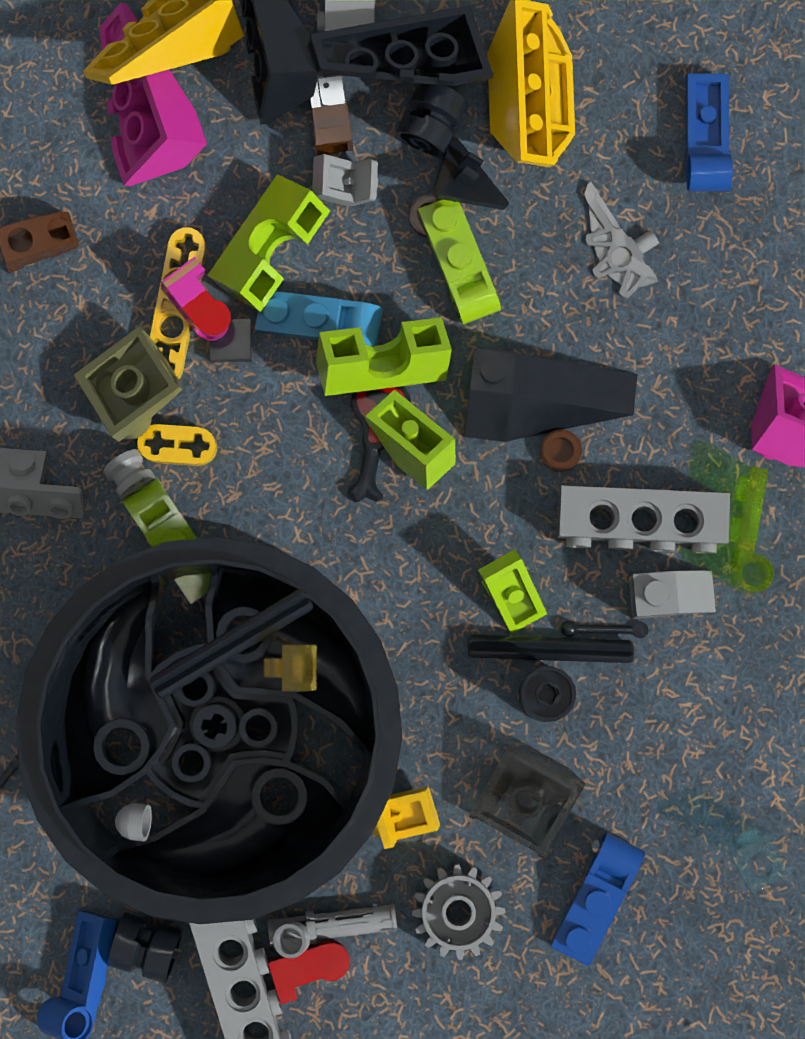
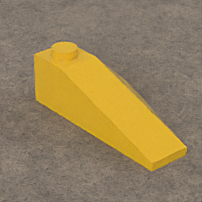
(167, 38)

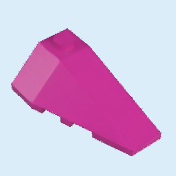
(155, 117)
(780, 418)

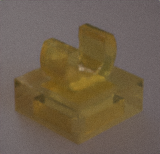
(295, 667)

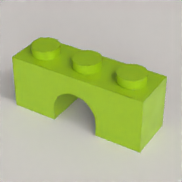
(280, 215)
(414, 357)

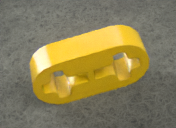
(177, 435)

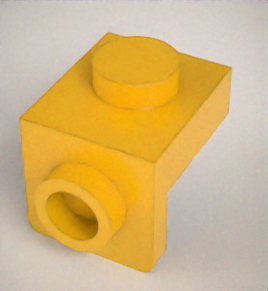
(406, 816)

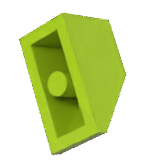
(412, 439)

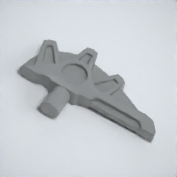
(618, 254)

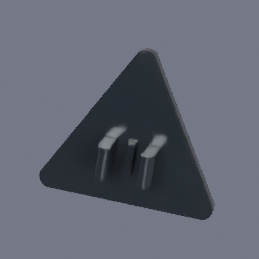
(464, 180)

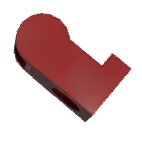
(320, 961)

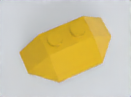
(531, 85)

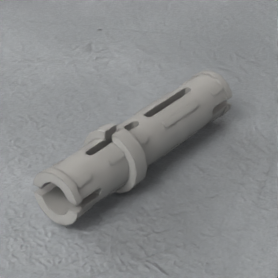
(340, 923)

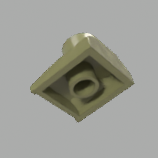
(129, 384)

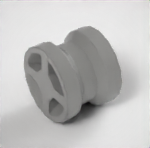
(128, 473)

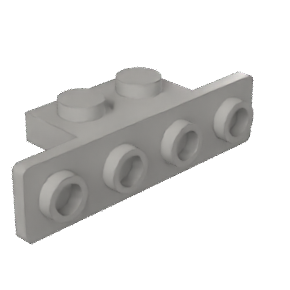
(24, 487)

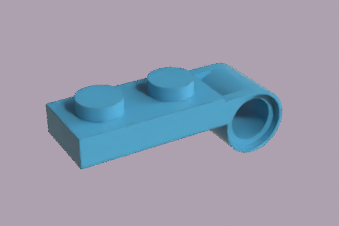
(308, 315)

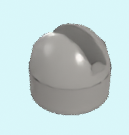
(134, 821)
(288, 946)

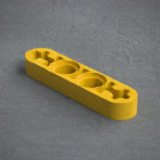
(165, 308)

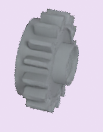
(466, 933)

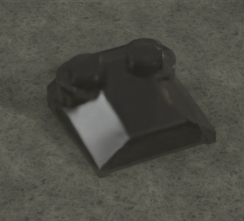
(528, 797)

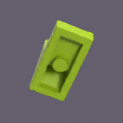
(512, 591)

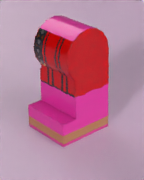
(203, 313)

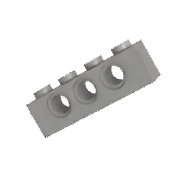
(708, 510)
(225, 971)

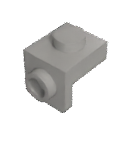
(344, 180)

